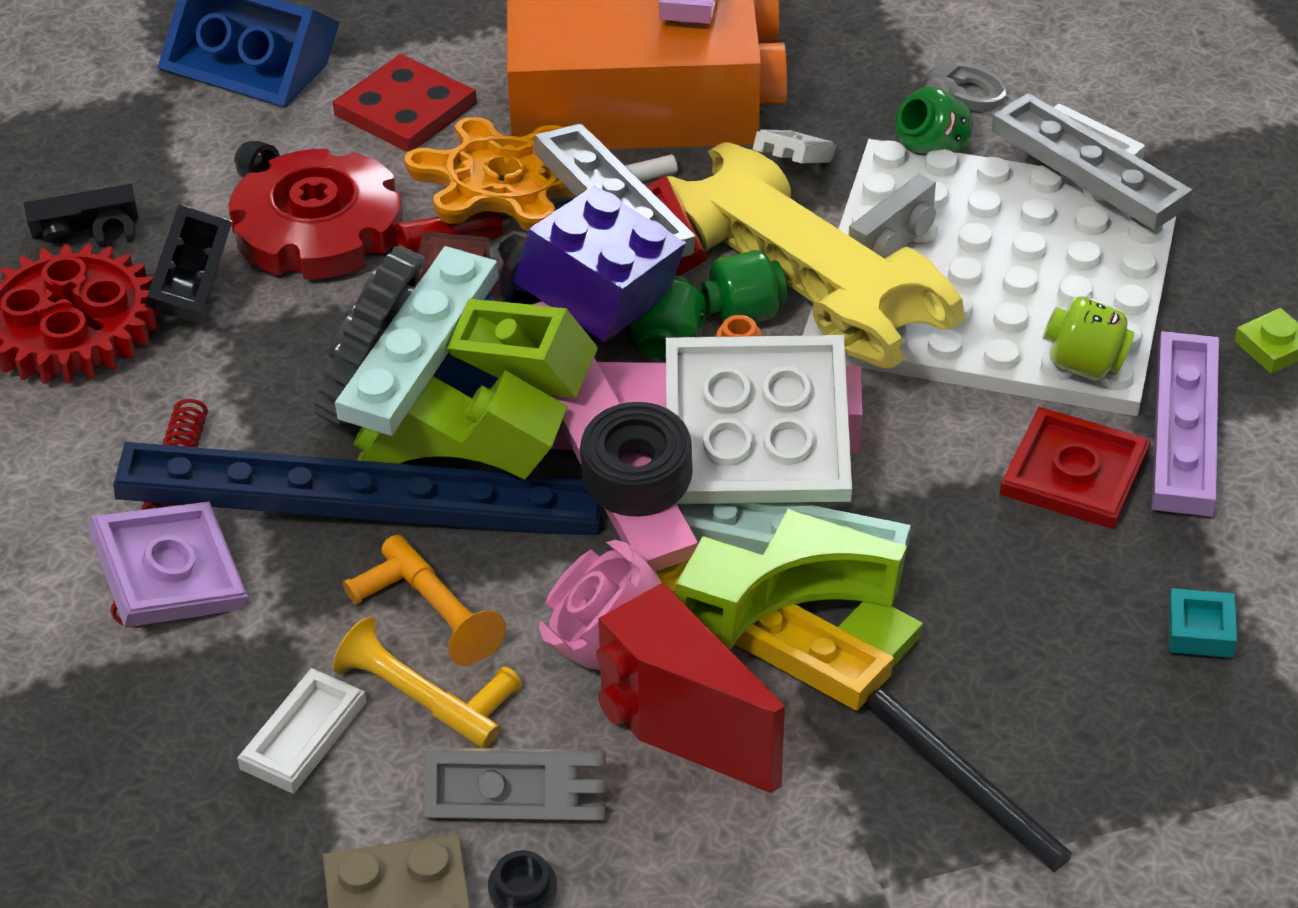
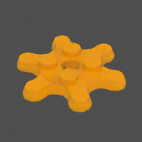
(474, 172)

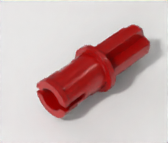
(480, 224)

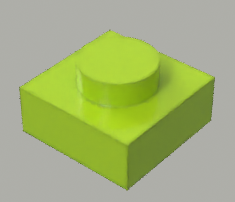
(1270, 340)

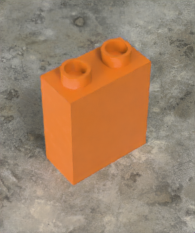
(642, 76)

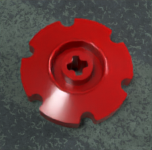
(315, 213)

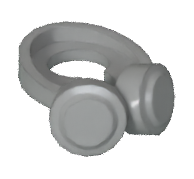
(948, 73)

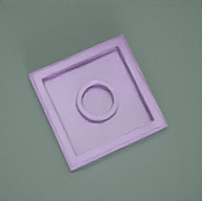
(167, 563)

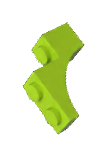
(499, 426)
(802, 564)

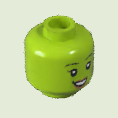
(1088, 338)

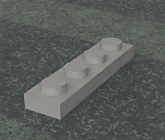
(584, 161)
(1092, 161)

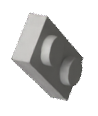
(897, 218)

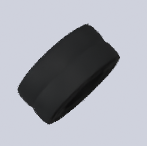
(636, 488)

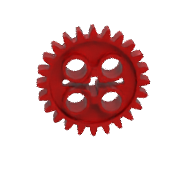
(72, 313)

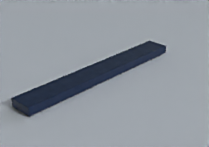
(355, 489)

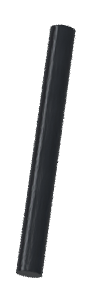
(969, 780)

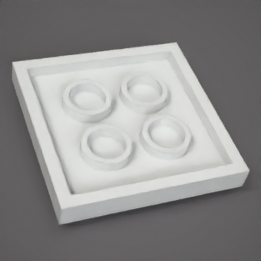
(762, 417)

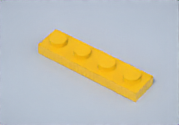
(811, 650)

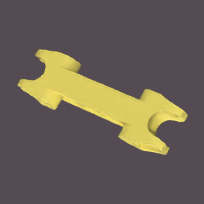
(850, 284)

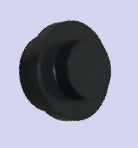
(522, 881)

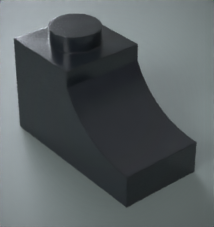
(188, 263)

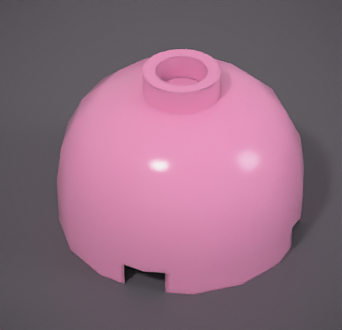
(589, 591)

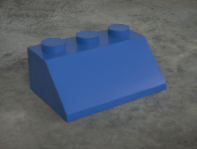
(249, 46)

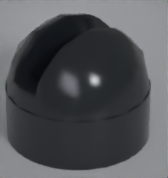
(249, 161)

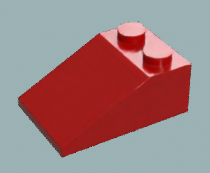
(688, 690)

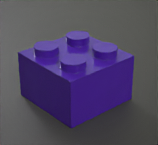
(599, 262)

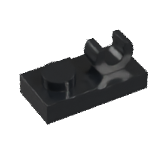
(61, 216)

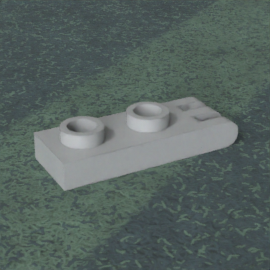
(511, 783)

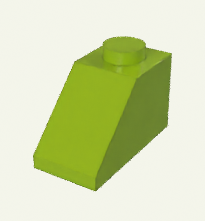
(527, 340)

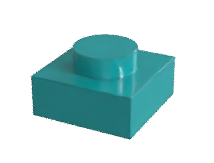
(1202, 623)

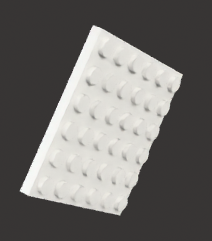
(1014, 250)

